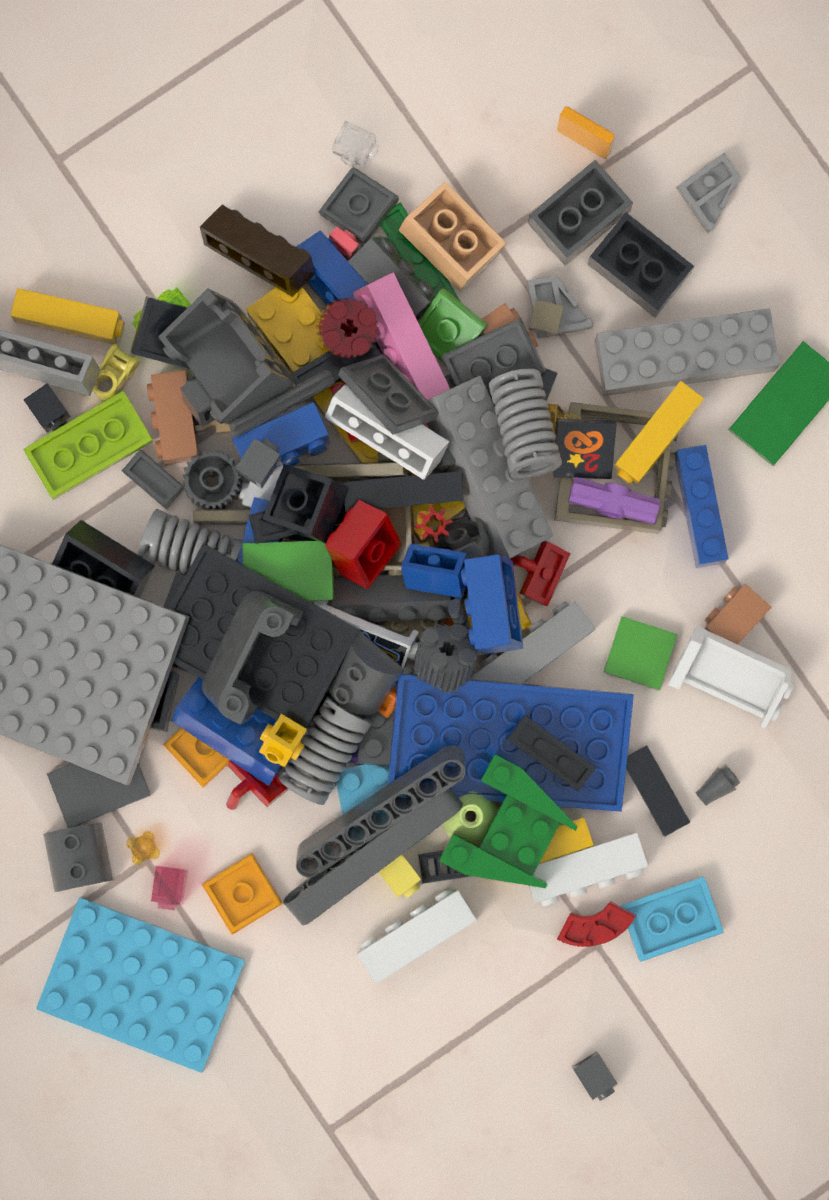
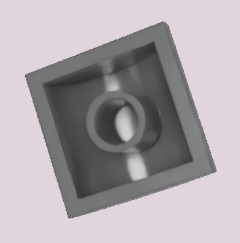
(364, 677)
(78, 856)

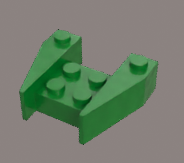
(517, 833)

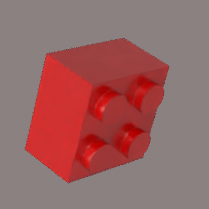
(363, 544)

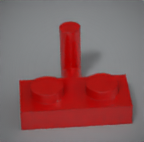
(543, 572)
(262, 791)

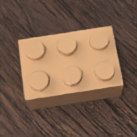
(452, 236)

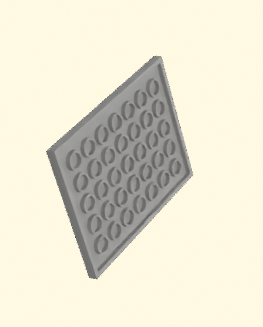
(80, 664)

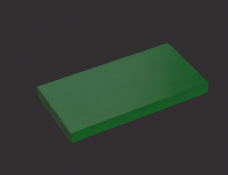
(785, 405)

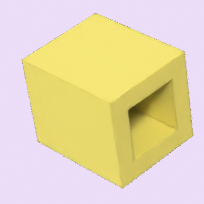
(401, 877)

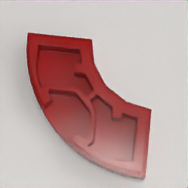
(597, 928)

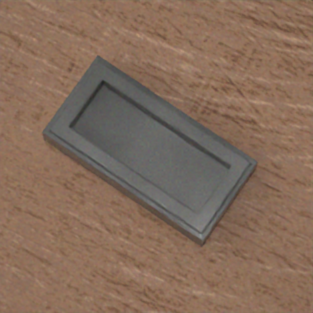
(153, 479)

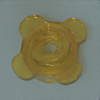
(135, 844)

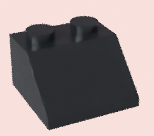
(305, 503)

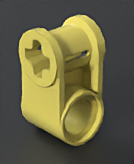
(117, 368)

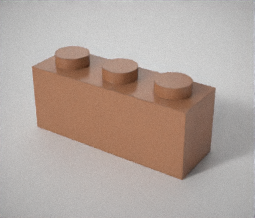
(172, 418)

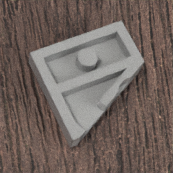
(710, 190)
(552, 290)

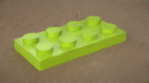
(88, 445)

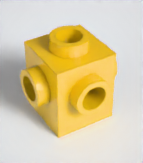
(282, 741)

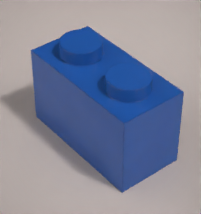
(434, 570)

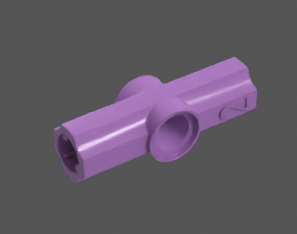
(614, 500)

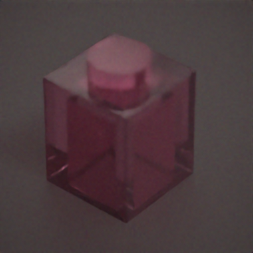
(169, 887)

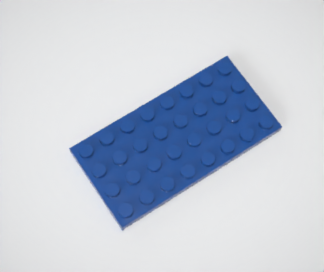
(486, 712)

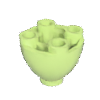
(474, 830)

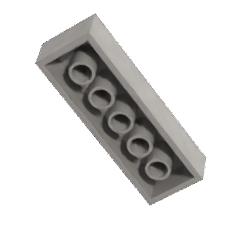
(686, 352)
(500, 501)

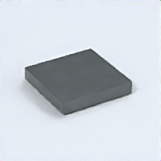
(359, 205)

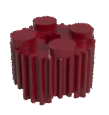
(361, 318)

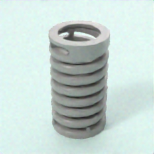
(525, 424)
(158, 551)
(317, 746)

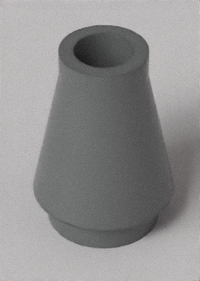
(718, 785)

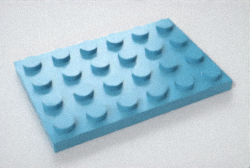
(140, 984)

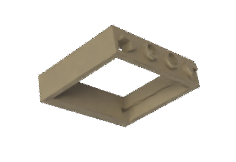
(662, 486)

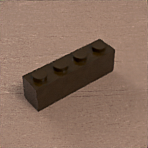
(257, 250)

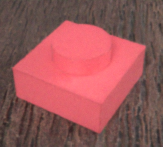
(344, 242)

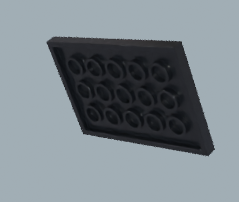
(284, 671)

